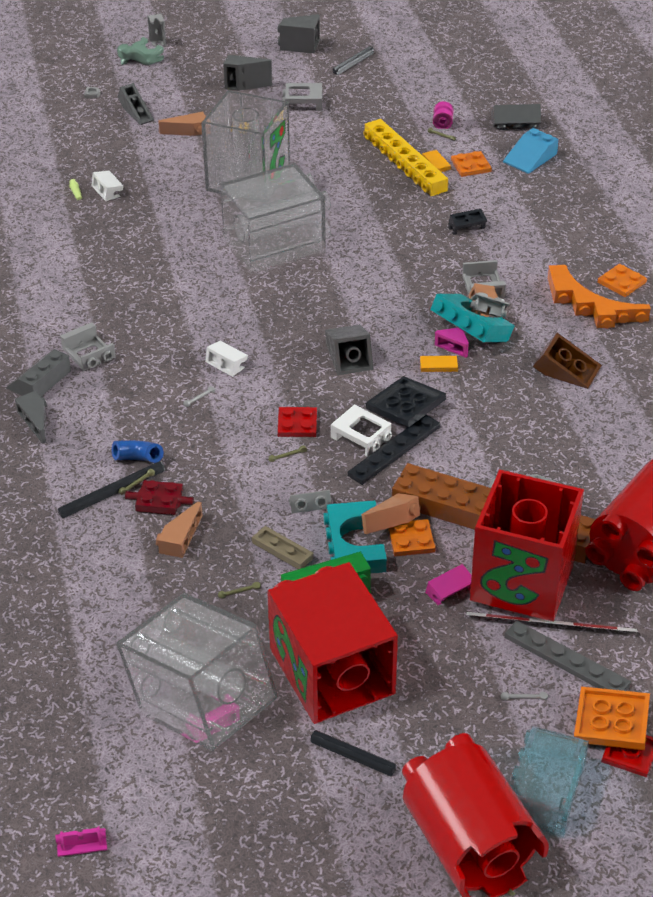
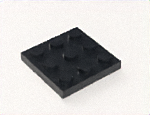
(406, 401)

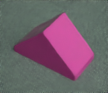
(452, 340)

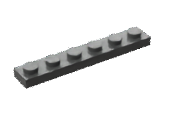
(565, 658)

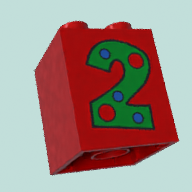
(525, 544)
(332, 641)

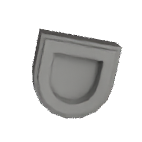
(92, 92)

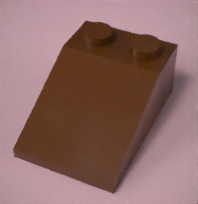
(567, 362)

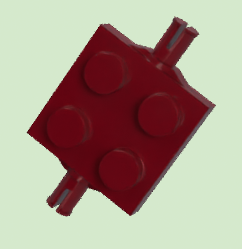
(159, 497)

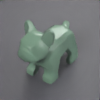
(140, 52)

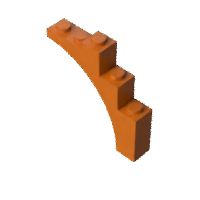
(584, 302)

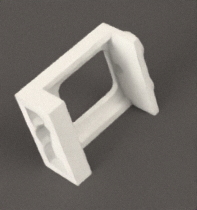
(350, 418)

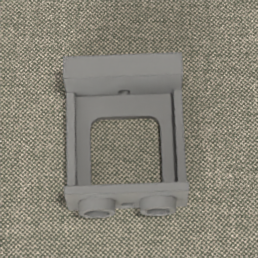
(314, 98)
(487, 268)
(83, 338)

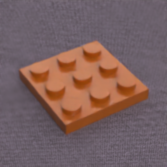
(612, 717)

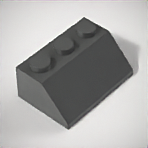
(516, 115)
(42, 374)

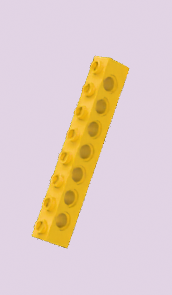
(406, 157)

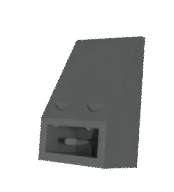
(247, 72)

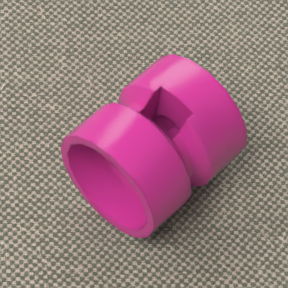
(443, 115)

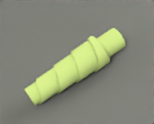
(75, 189)

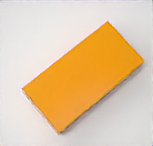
(437, 160)
(438, 364)

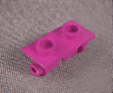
(81, 842)

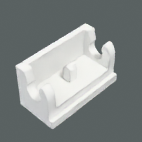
(106, 184)
(225, 358)

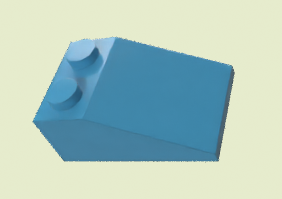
(532, 150)

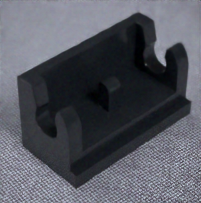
(467, 219)

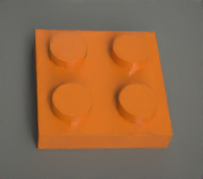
(471, 163)
(622, 280)
(412, 538)

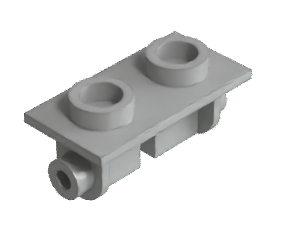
(496, 305)
(309, 501)

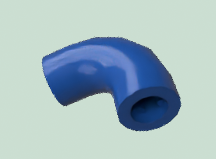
(137, 451)

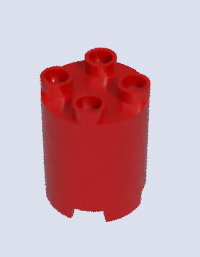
(624, 532)
(472, 817)

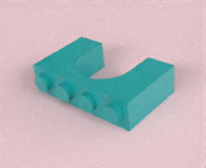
(457, 310)
(347, 517)

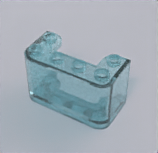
(549, 777)

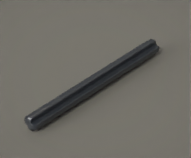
(107, 491)

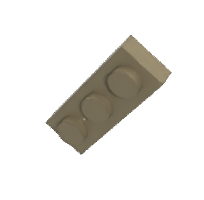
(282, 547)

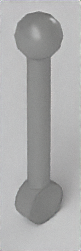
(187, 403)
(505, 696)

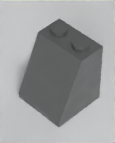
(299, 33)
(349, 349)

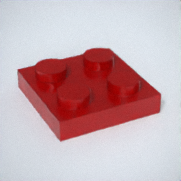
(297, 422)

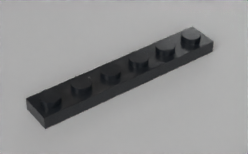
(393, 449)

